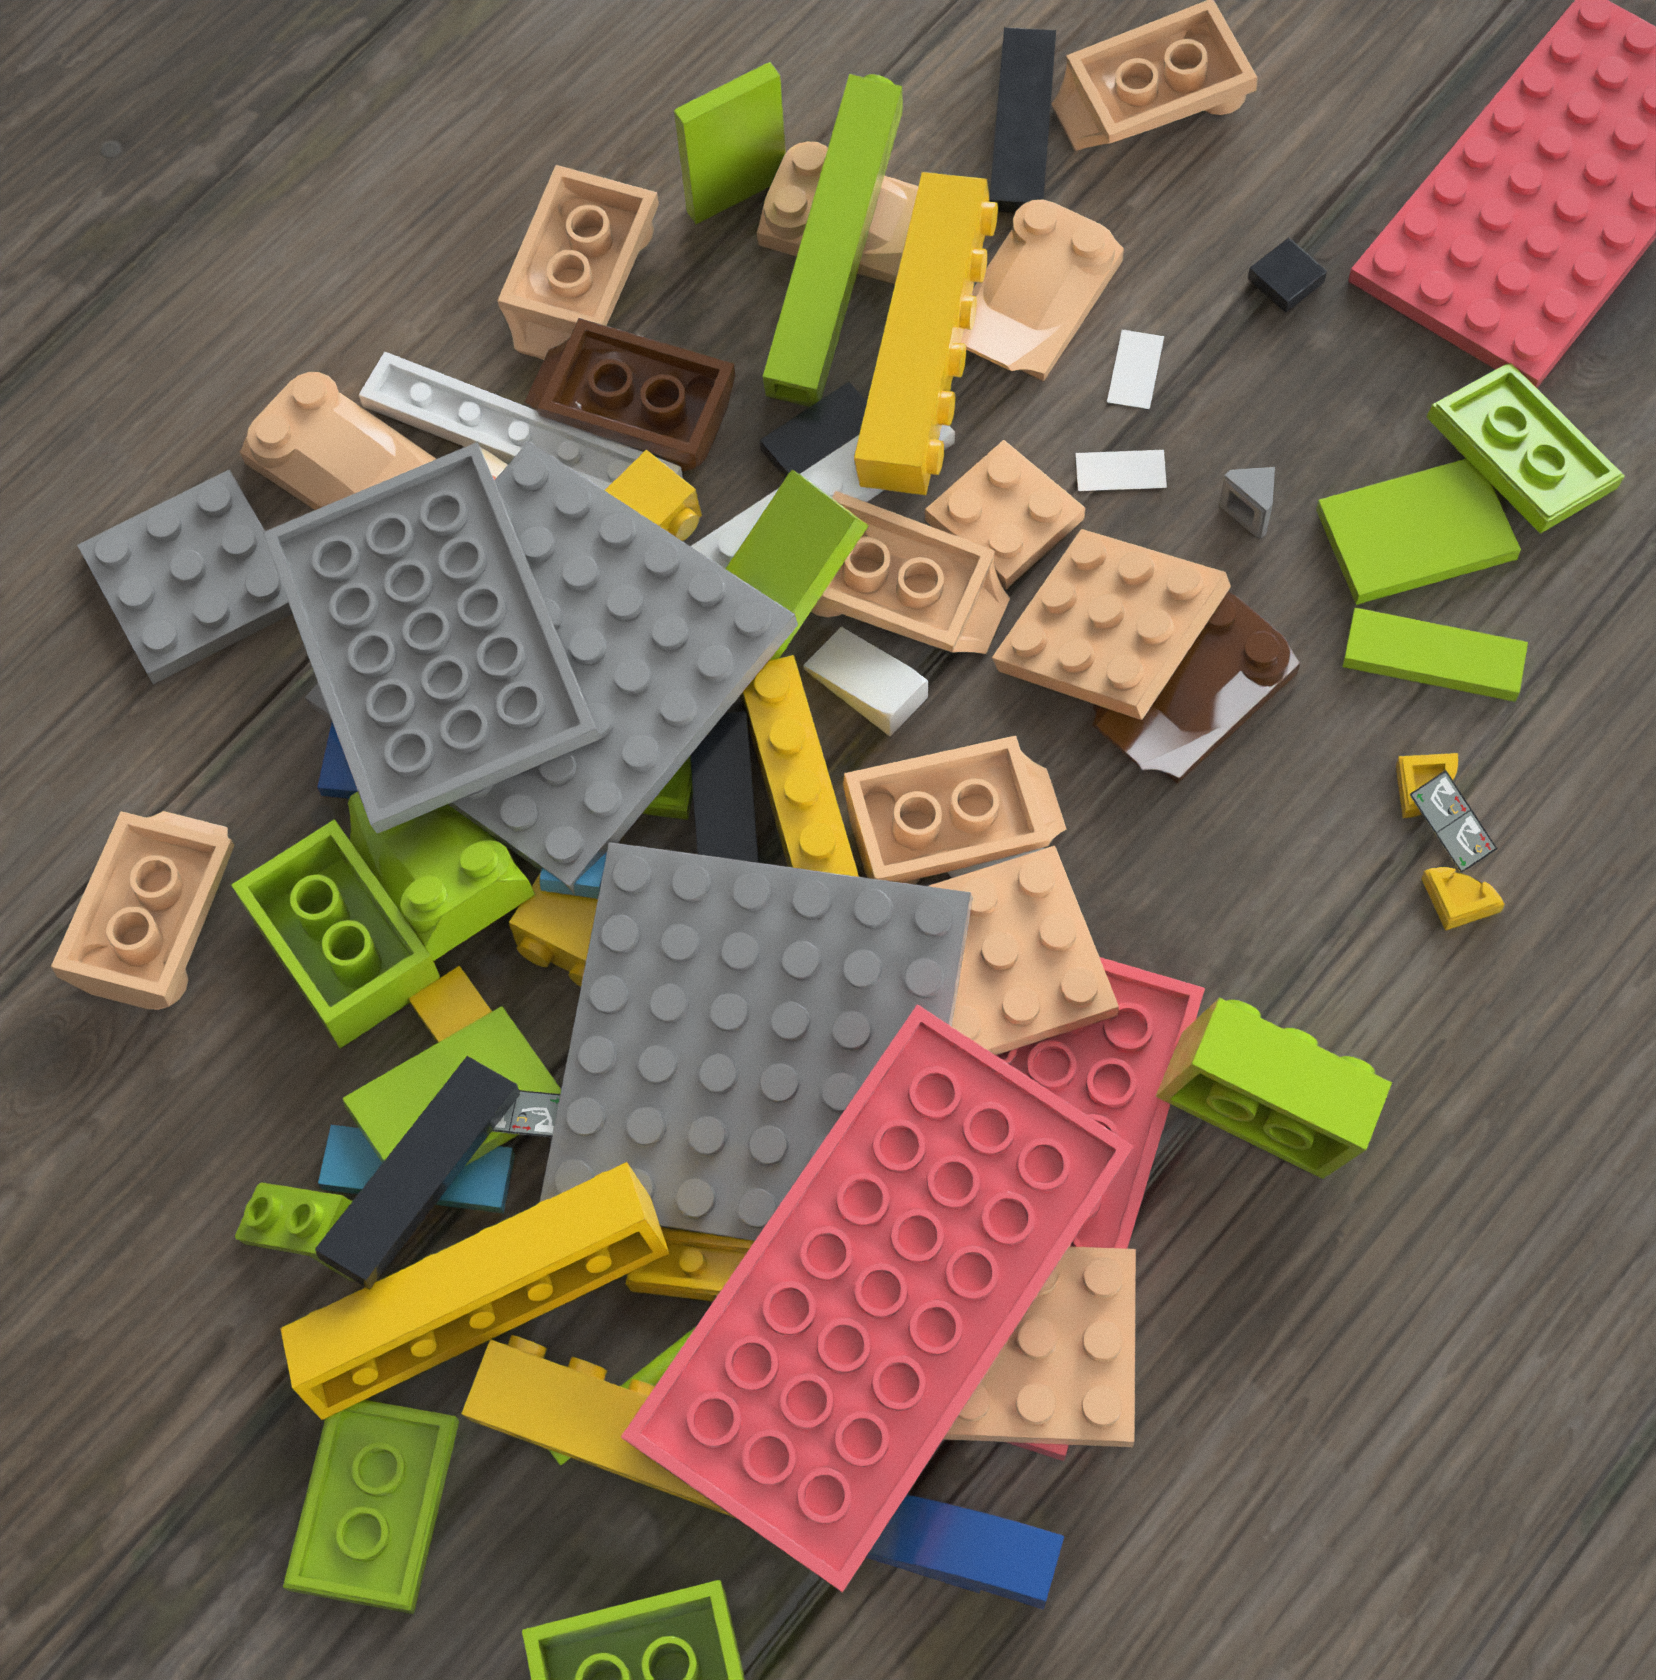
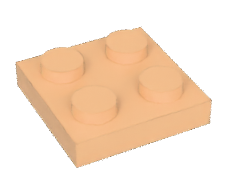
(1008, 509)

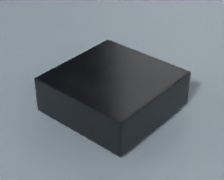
(1287, 274)

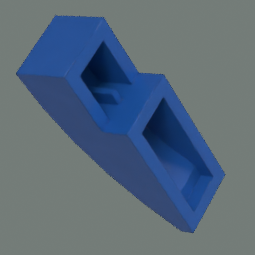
(970, 1550)

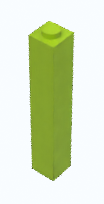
(833, 240)

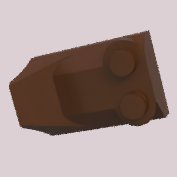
(635, 392)
(1213, 691)

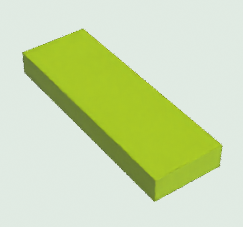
(1435, 654)

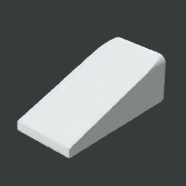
(868, 680)

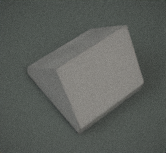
(1249, 497)

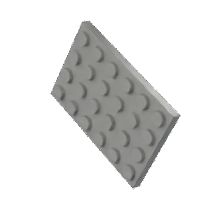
(429, 638)

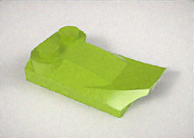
(440, 873)

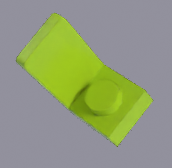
(290, 1219)

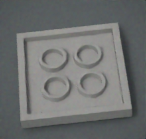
(188, 576)

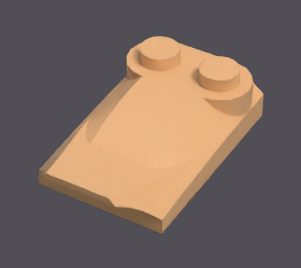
(1153, 77)
(790, 203)
(574, 257)
(1041, 287)
(325, 444)
(917, 582)
(950, 810)
(144, 909)

